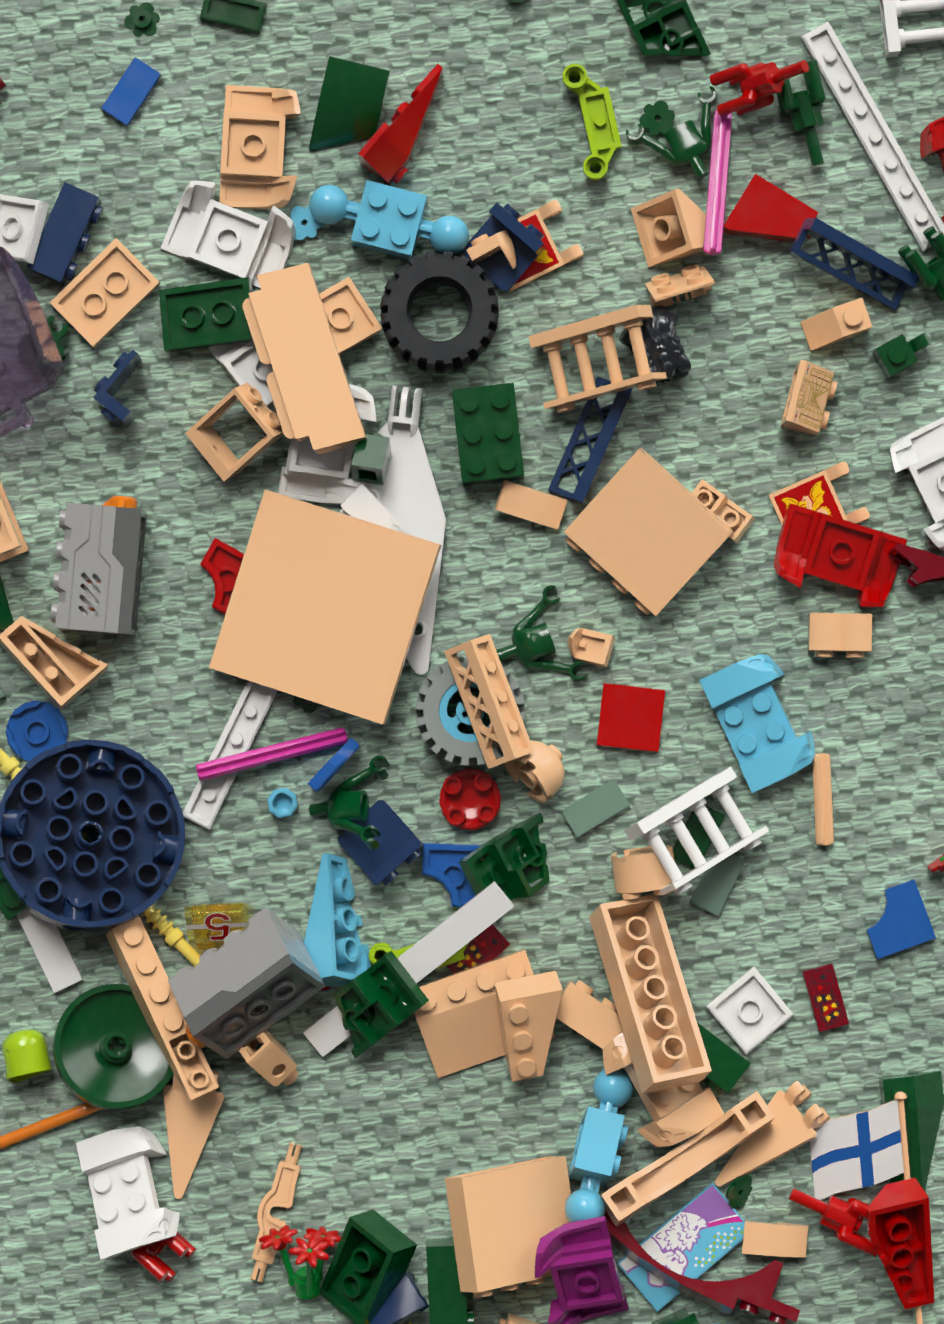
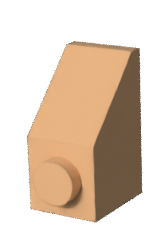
(836, 324)

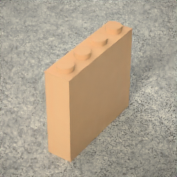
(647, 532)
(500, 1220)

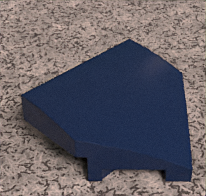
(402, 1302)

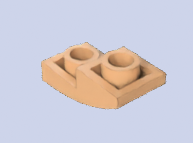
(530, 504)
(726, 510)
(775, 1239)

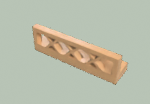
(494, 699)

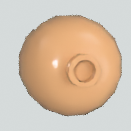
(539, 771)

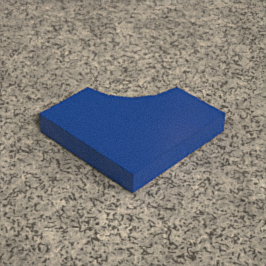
(333, 765)
(443, 864)
(902, 922)

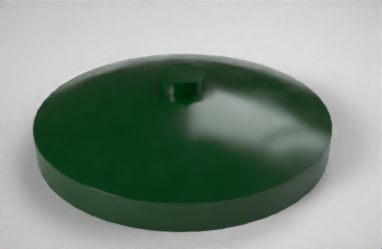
(109, 1050)

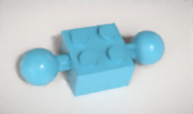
(388, 219)
(596, 1145)

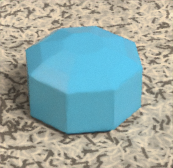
(282, 802)

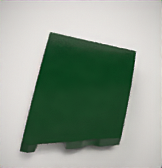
(666, 29)
(348, 103)
(505, 863)
(378, 1002)

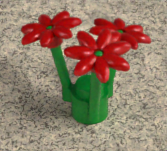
(313, 1253)

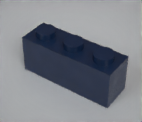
(66, 234)

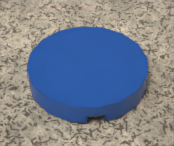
(48, 733)

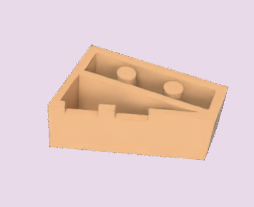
(51, 663)
(527, 1021)

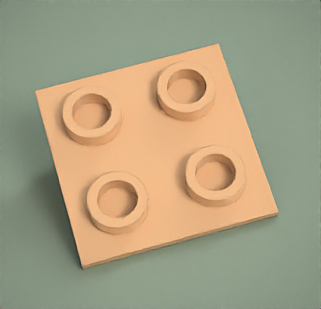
(691, 279)

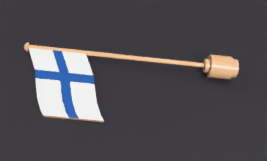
(861, 1151)

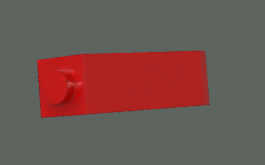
(767, 213)

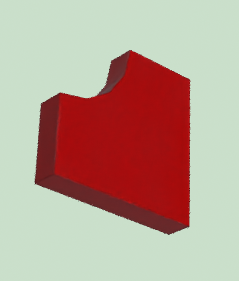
(223, 565)

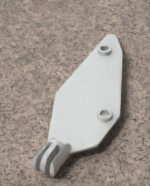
(414, 502)

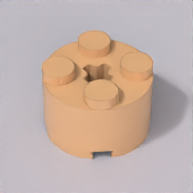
(639, 872)

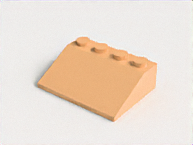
(463, 1014)

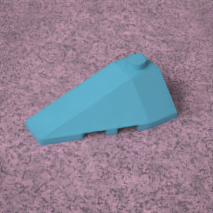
(333, 925)

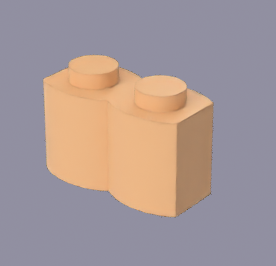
(840, 633)

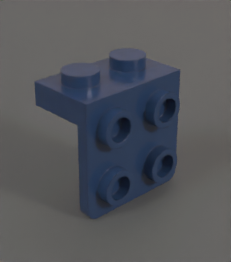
(525, 240)
(107, 388)
(396, 844)

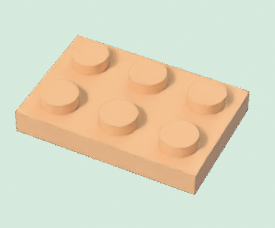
(105, 293)
(348, 315)

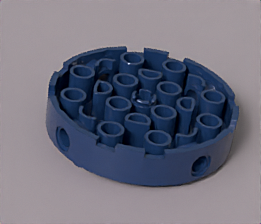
(97, 881)

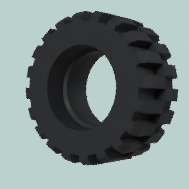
(431, 270)

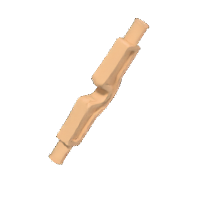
(279, 1196)

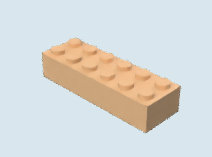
(650, 993)

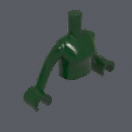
(684, 140)
(535, 642)
(349, 807)

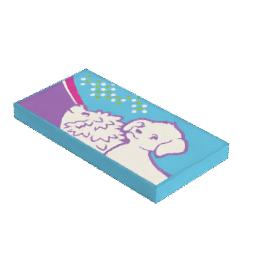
(687, 1243)

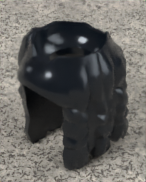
(661, 344)

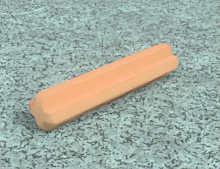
(823, 799)

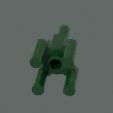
(805, 109)
(932, 272)

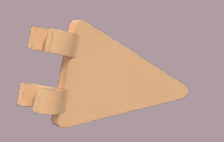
(188, 1129)
(783, 1135)

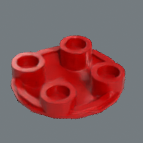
(470, 799)

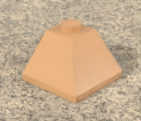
(669, 227)

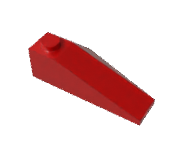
(393, 145)
(902, 1239)

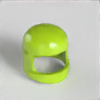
(25, 1055)

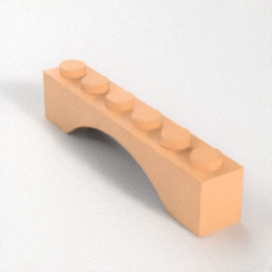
(687, 1159)

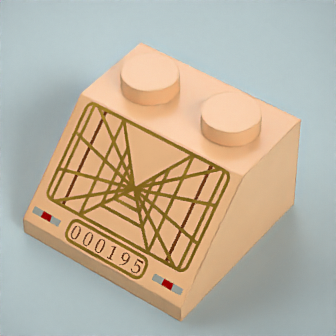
(808, 398)

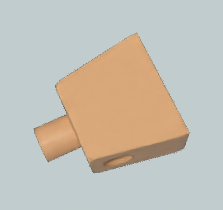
(270, 1060)

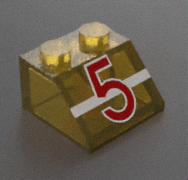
(215, 921)

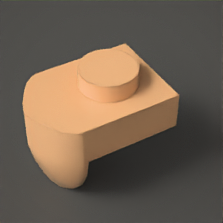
(486, 246)
(590, 646)

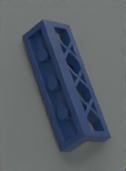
(861, 254)
(599, 448)

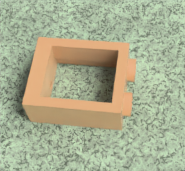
(212, 445)

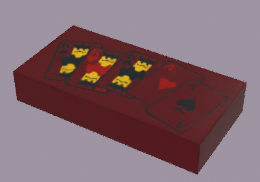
(481, 949)
(825, 997)

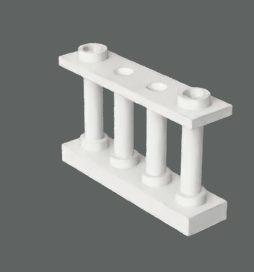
(896, 38)
(672, 816)

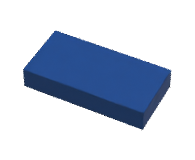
(131, 91)

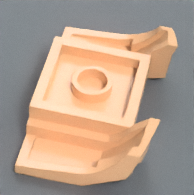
(255, 147)
(674, 1111)

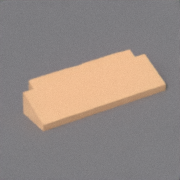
(308, 372)

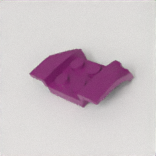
(581, 1271)

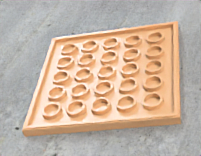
(325, 606)

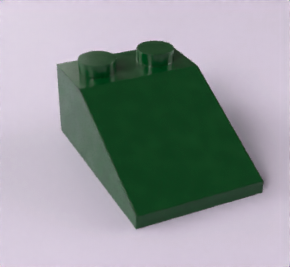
(366, 1266)

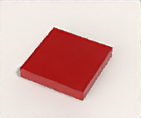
(630, 717)

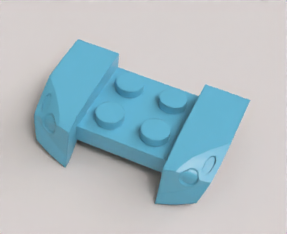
(757, 721)

